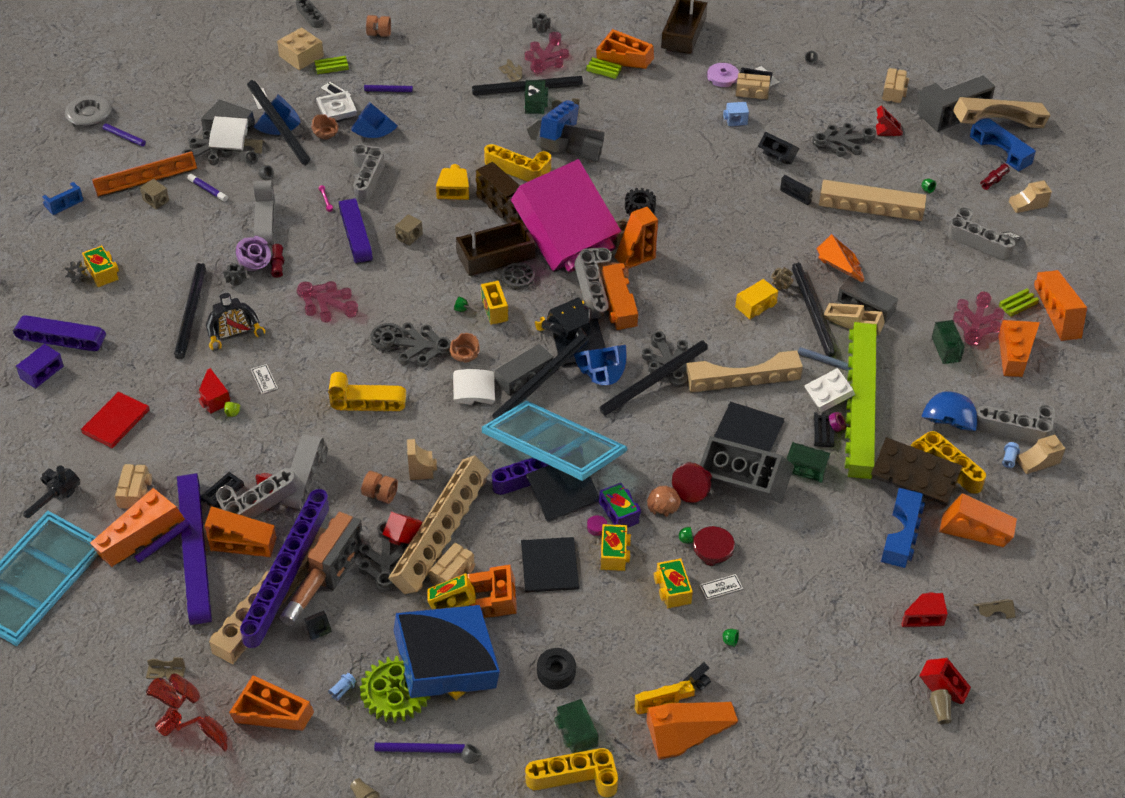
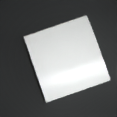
(228, 133)
(473, 385)

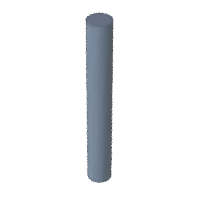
(823, 358)

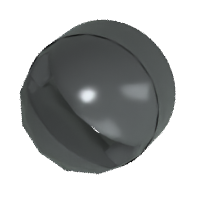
(808, 57)
(253, 155)
(266, 170)
(470, 754)

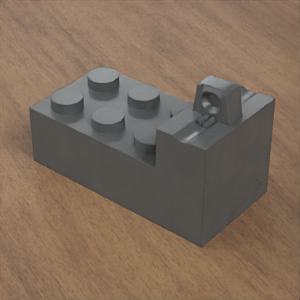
(938, 104)
(747, 468)

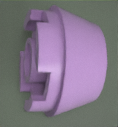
(253, 253)

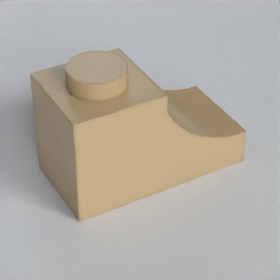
(1033, 197)
(1042, 455)
(420, 462)

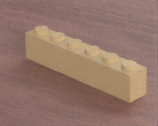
(872, 200)

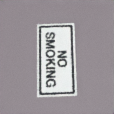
(264, 378)
(721, 586)

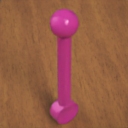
(329, 208)

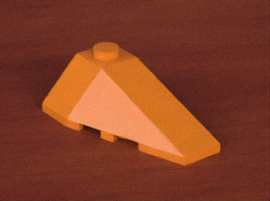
(840, 257)
(683, 725)

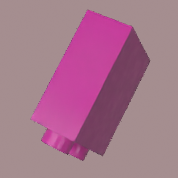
(565, 215)

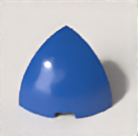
(285, 111)
(373, 123)
(603, 365)
(951, 409)

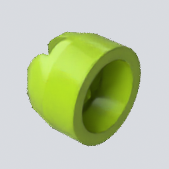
(231, 409)

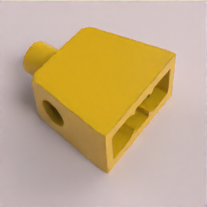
(453, 183)

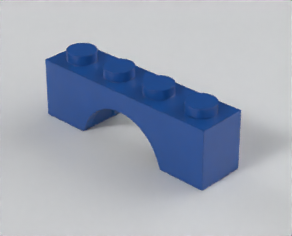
(554, 121)
(989, 132)
(898, 545)

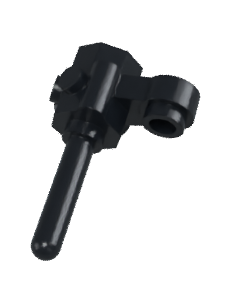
(60, 485)

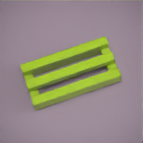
(331, 65)
(604, 68)
(1016, 300)

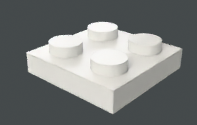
(337, 106)
(829, 390)

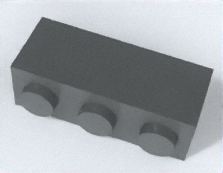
(873, 299)
(520, 370)

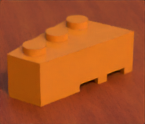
(625, 50)
(620, 302)
(1015, 345)
(270, 707)

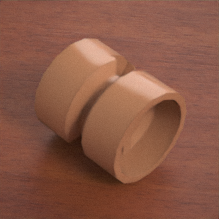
(384, 26)
(378, 486)

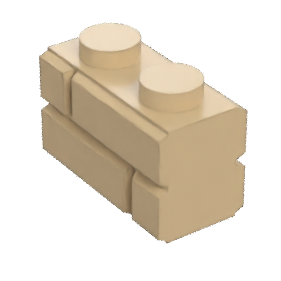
(895, 85)
(752, 86)
(132, 485)
(452, 564)

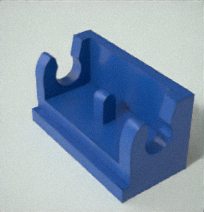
(63, 200)

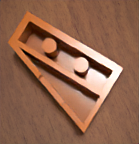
(638, 239)
(978, 522)
(239, 534)

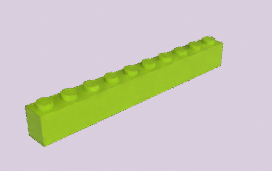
(861, 405)

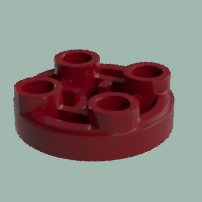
(691, 482)
(713, 545)

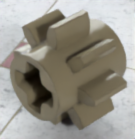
(782, 278)

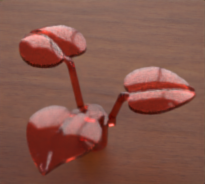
(171, 720)

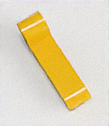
(517, 164)
(364, 397)
(972, 475)
(571, 774)

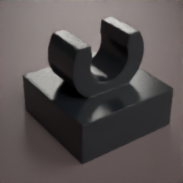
(317, 625)
(698, 676)

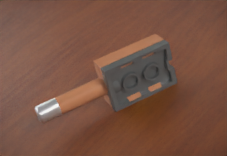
(327, 562)

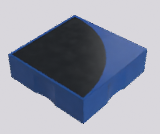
(446, 651)

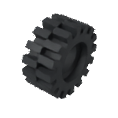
(639, 196)

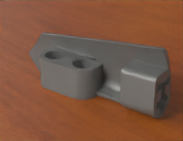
(574, 140)

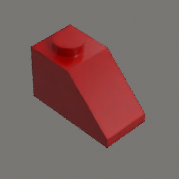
(213, 393)
(401, 528)
(926, 611)
(943, 675)

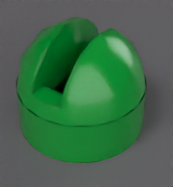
(928, 185)
(459, 304)
(685, 535)
(731, 637)

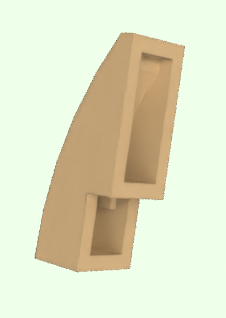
(847, 314)

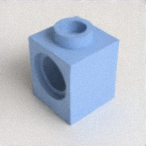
(736, 114)

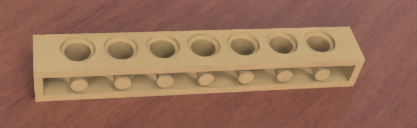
(439, 525)
(230, 647)

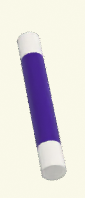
(207, 187)

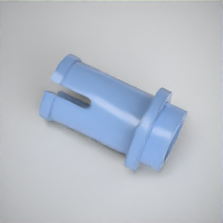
(1011, 451)
(342, 686)

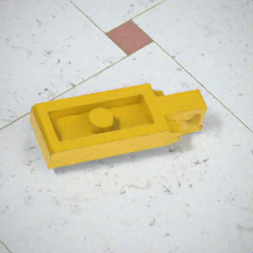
(663, 696)

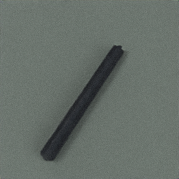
(520, 85)
(278, 122)
(190, 309)
(813, 309)
(543, 375)
(653, 377)

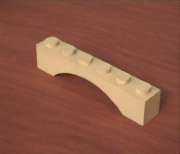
(1027, 113)
(780, 368)

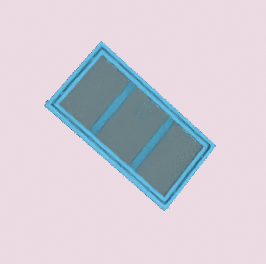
(554, 440)
(40, 573)

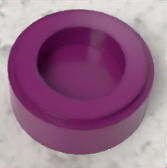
(837, 421)
(594, 525)

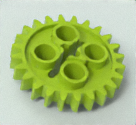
(381, 700)

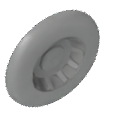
(87, 110)

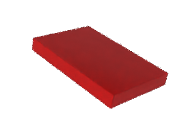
(115, 419)

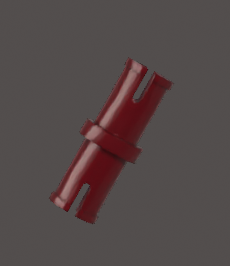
(995, 176)
(277, 261)

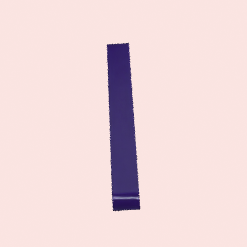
(194, 550)
(284, 569)

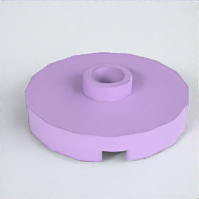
(722, 74)

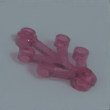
(540, 65)
(307, 290)
(973, 334)

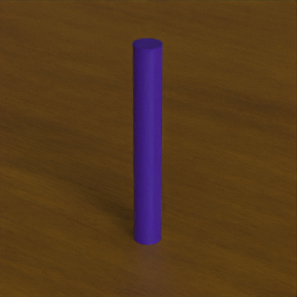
(388, 88)
(123, 134)
(162, 541)

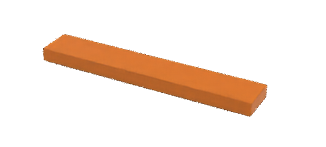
(144, 173)

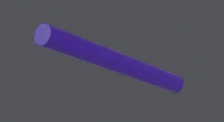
(418, 747)

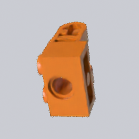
(502, 583)

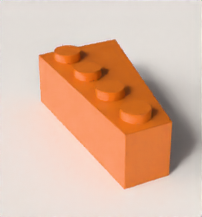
(1061, 304)
(137, 527)

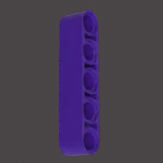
(355, 230)
(59, 333)
(514, 476)

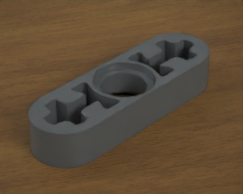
(310, 17)

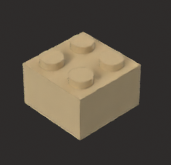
(300, 48)

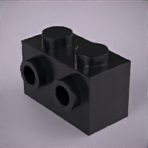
(775, 146)

